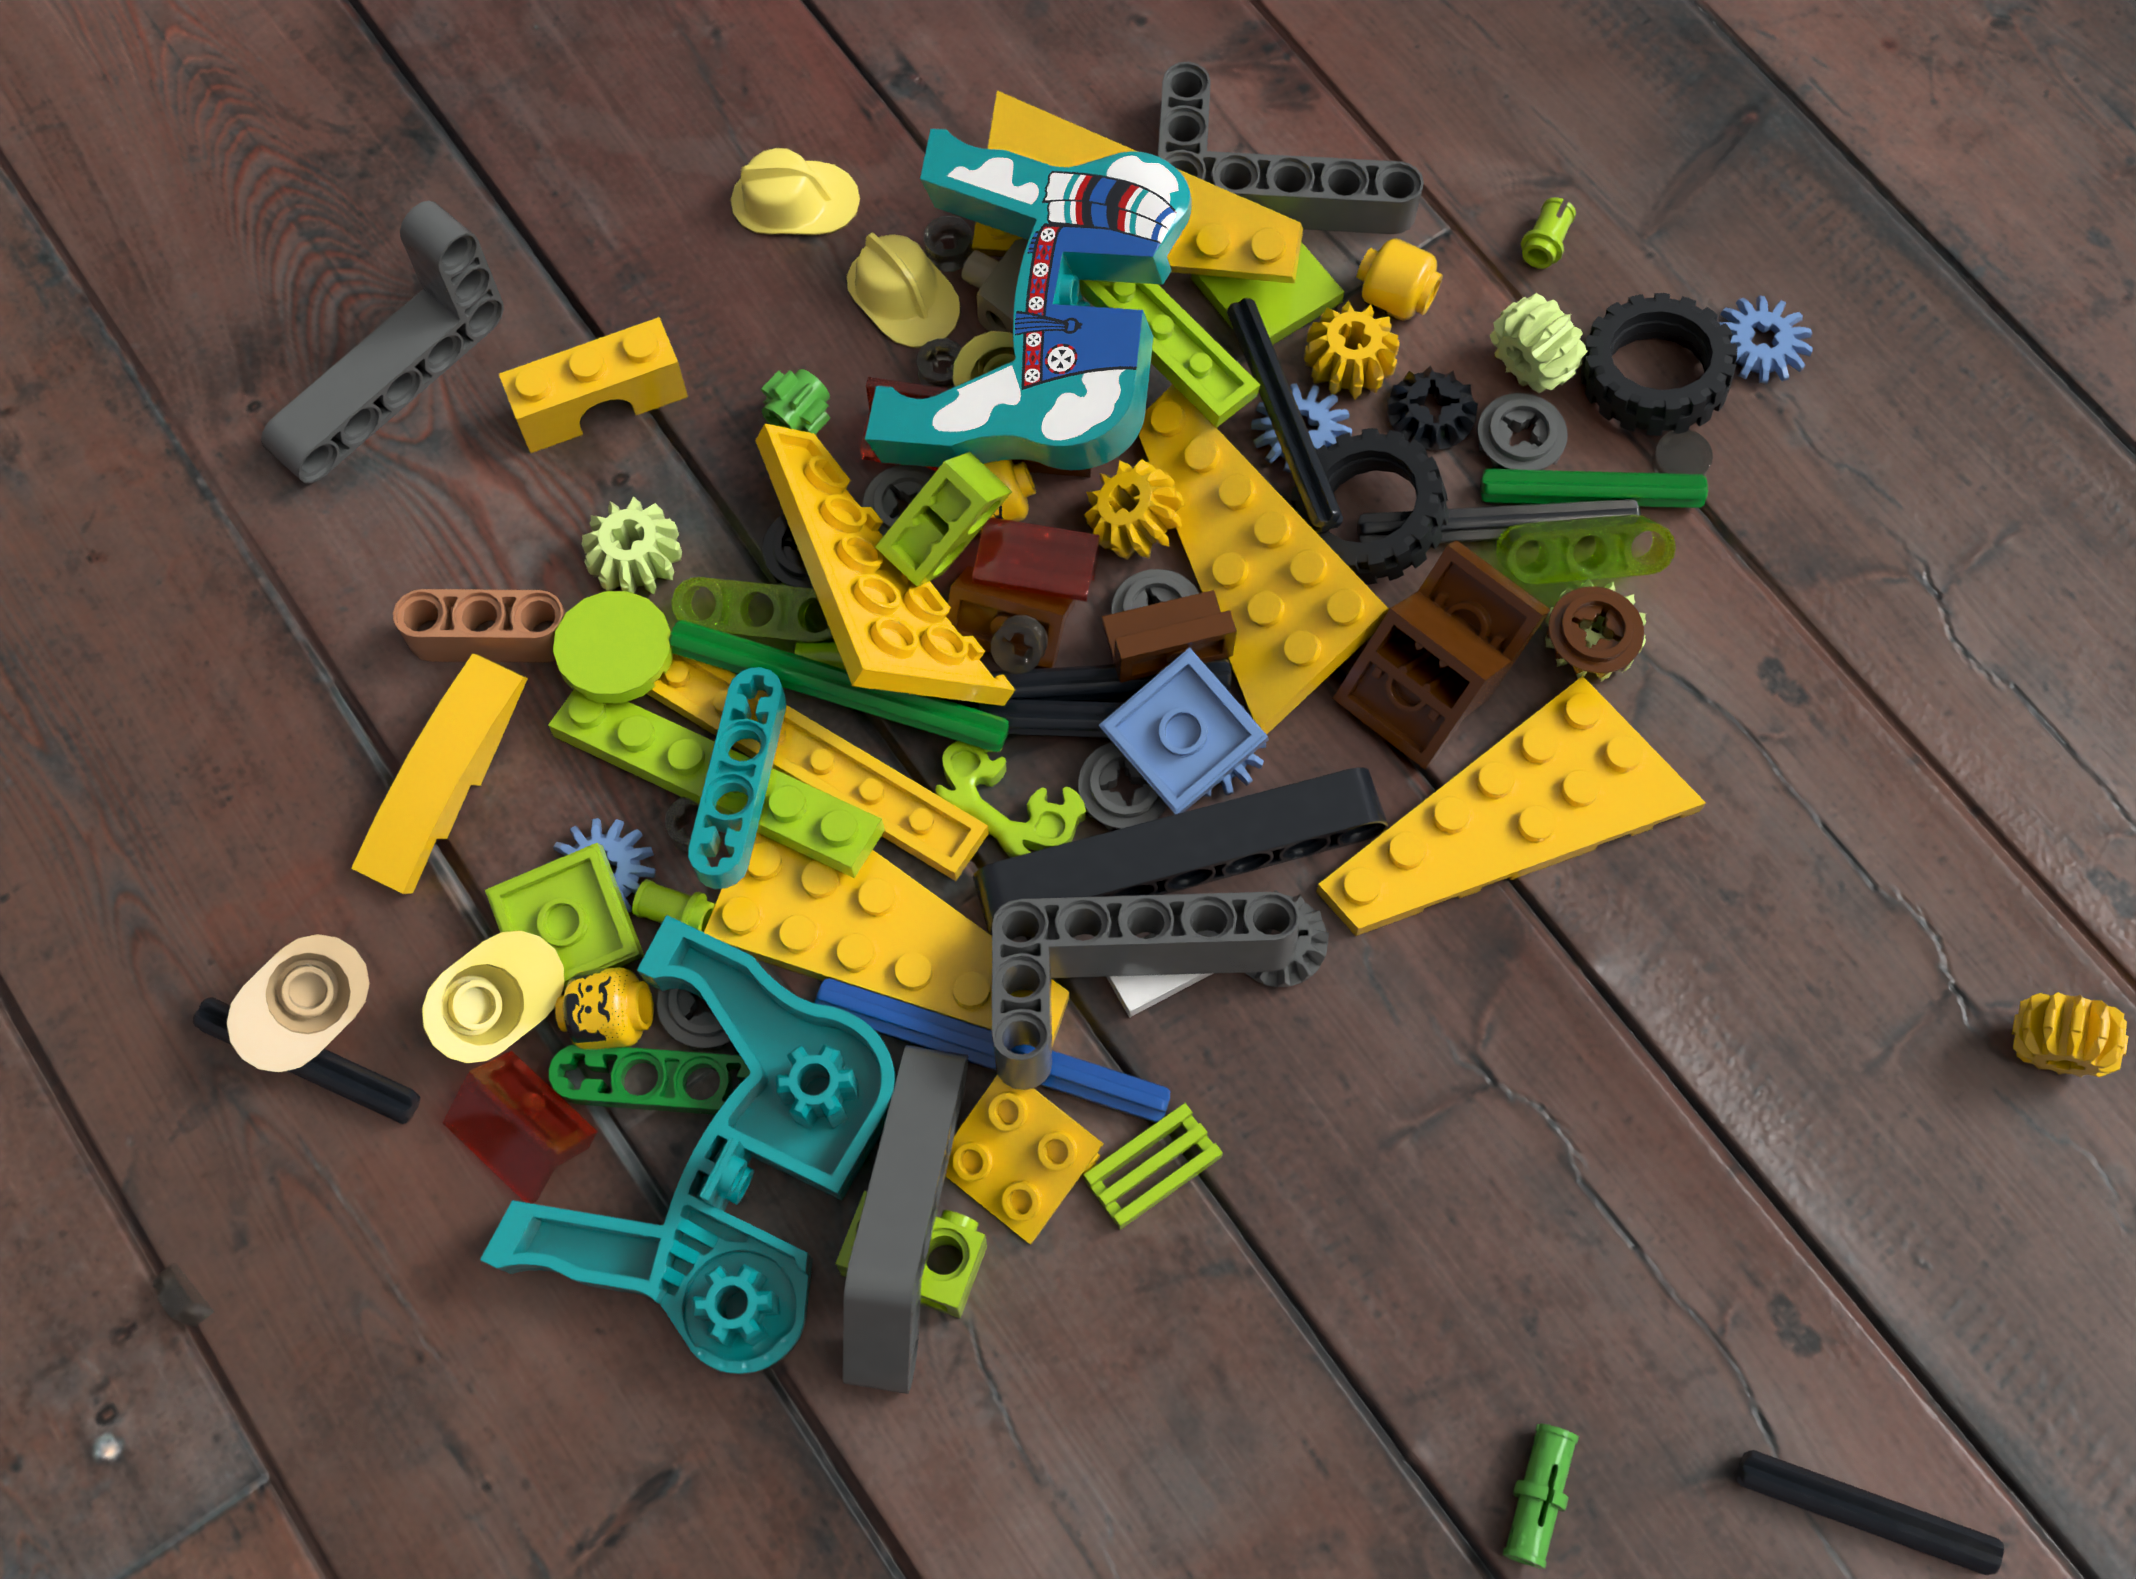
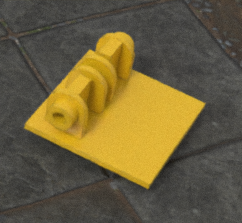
(1020, 1156)

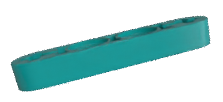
(732, 775)

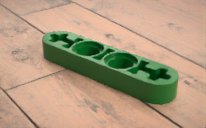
(670, 1089)

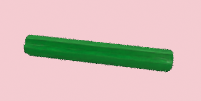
(1586, 486)

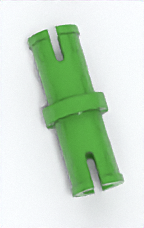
(1540, 1496)

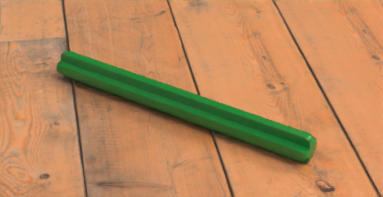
(834, 685)

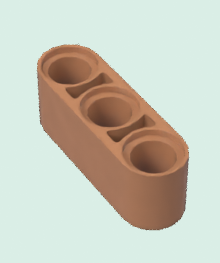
(461, 612)

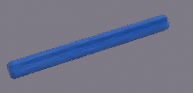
(949, 1034)

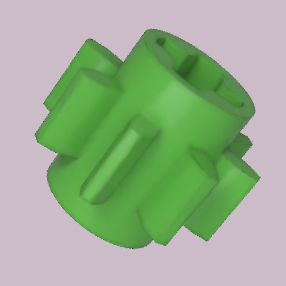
(796, 401)

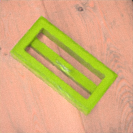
(1194, 1134)

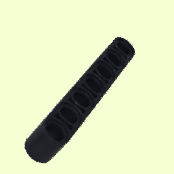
(1194, 844)

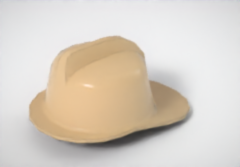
(297, 1003)

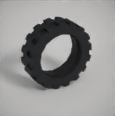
(1669, 321)
(1422, 528)

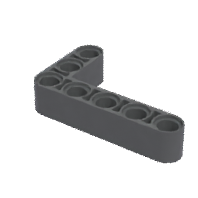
(1313, 182)
(397, 358)
(1118, 952)
(899, 1220)

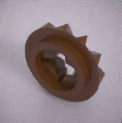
(1620, 623)

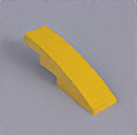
(438, 773)

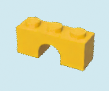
(560, 388)

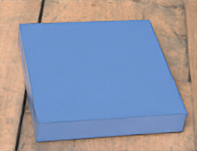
(1183, 732)

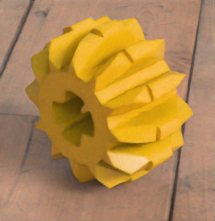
(1351, 350)
(1134, 509)
(2070, 1034)

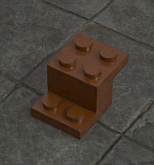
(1440, 654)

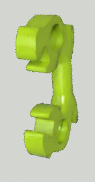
(1049, 823)

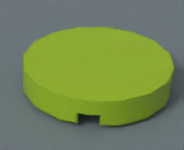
(613, 646)

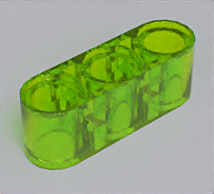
(1611, 556)
(732, 608)

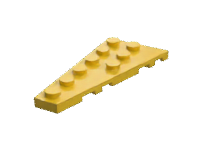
(1223, 232)
(1286, 588)
(880, 621)
(1528, 802)
(863, 931)

